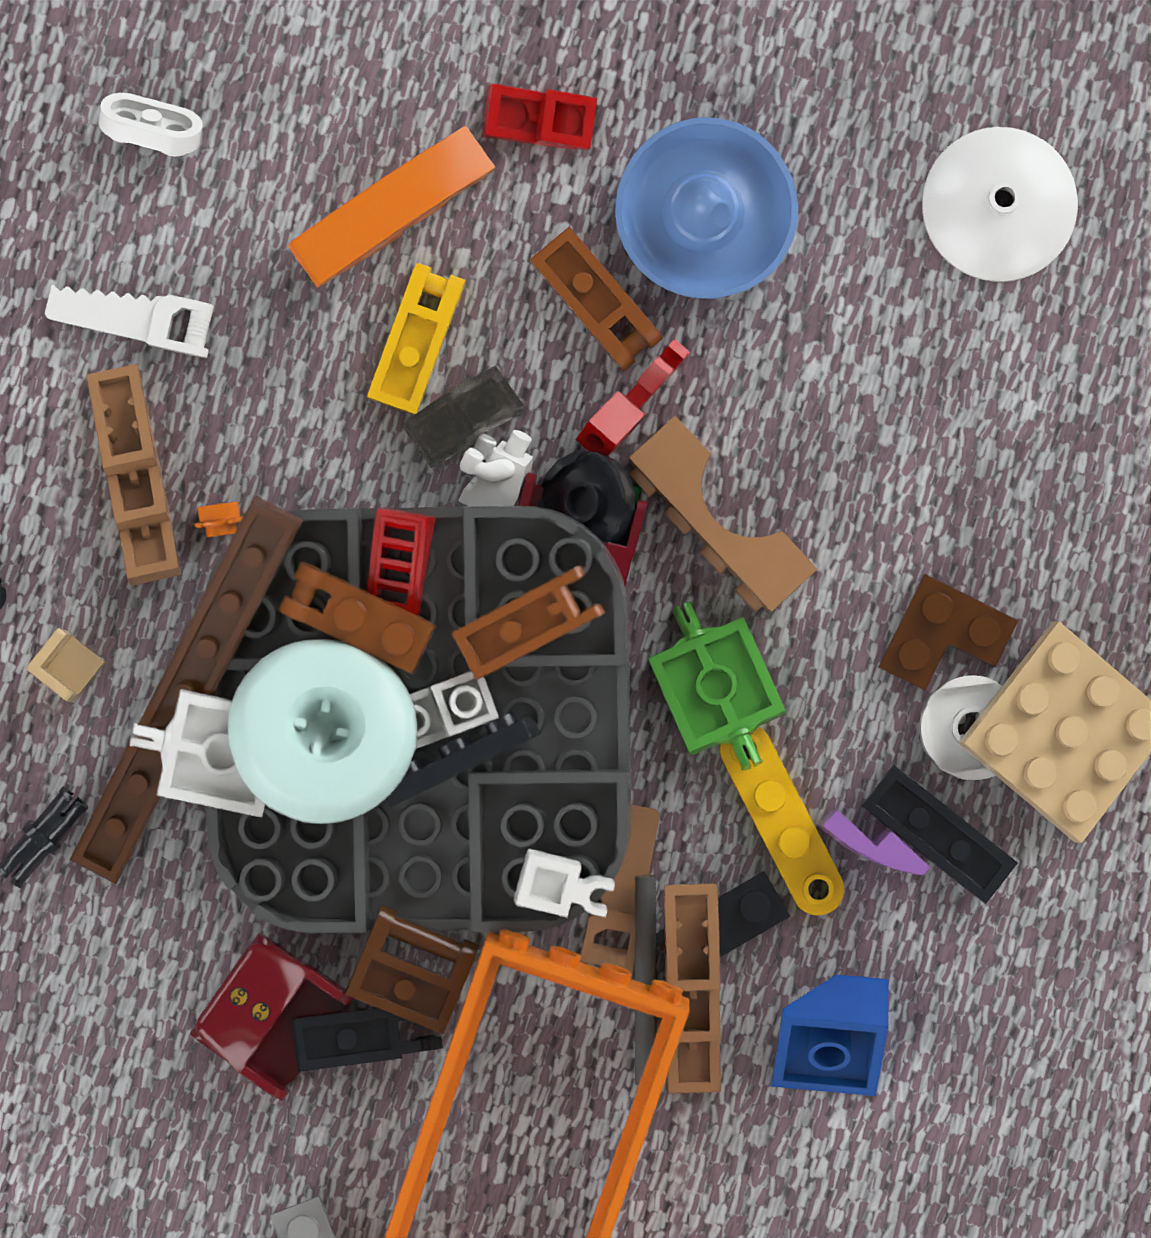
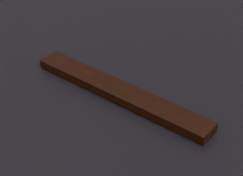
(195, 667)

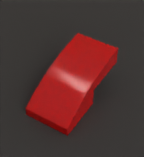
(539, 117)

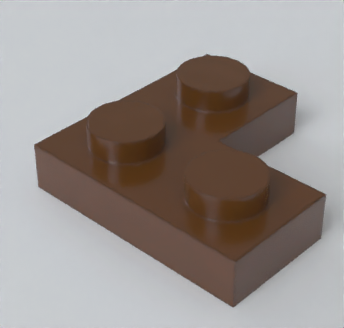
(941, 618)

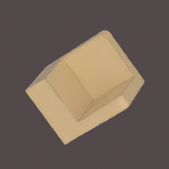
(65, 665)

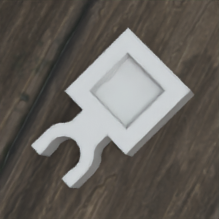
(553, 882)

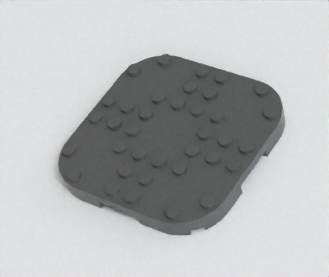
(462, 844)

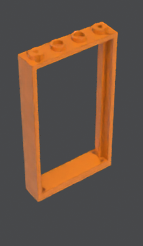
(563, 968)

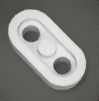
(150, 124)

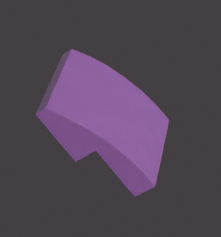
(883, 850)

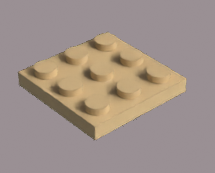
(1064, 732)

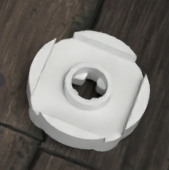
(940, 724)

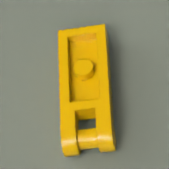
(415, 341)

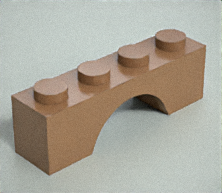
(764, 566)

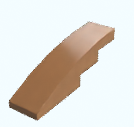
(133, 474)
(694, 967)

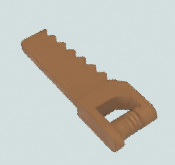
(621, 901)

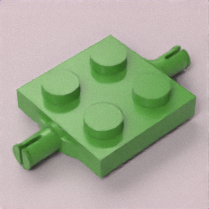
(717, 686)

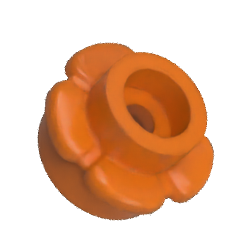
(219, 518)

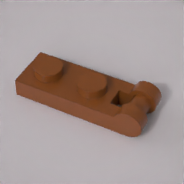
(594, 297)
(359, 618)

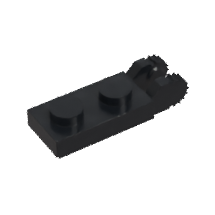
(353, 1039)

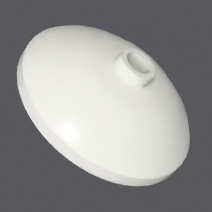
(993, 239)

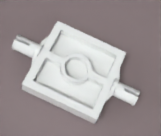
(199, 756)

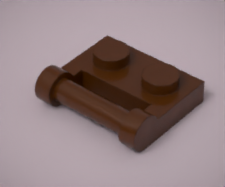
(403, 985)

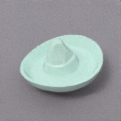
(322, 730)

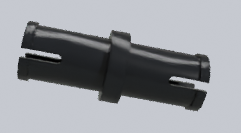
(42, 837)

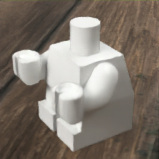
(502, 476)

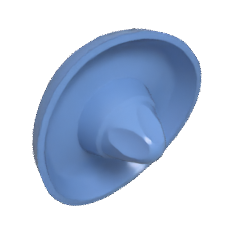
(706, 208)

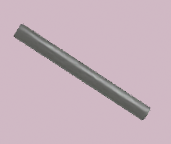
(644, 964)

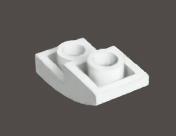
(452, 708)

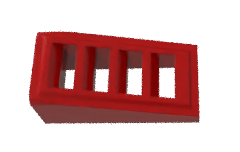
(382, 541)

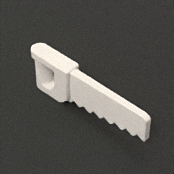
(133, 317)

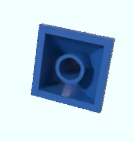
(834, 1037)

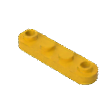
(785, 825)

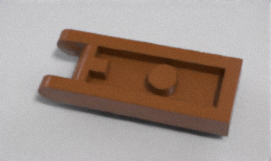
(523, 625)

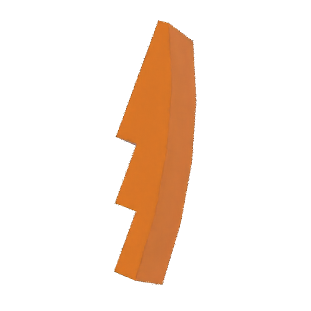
(391, 206)

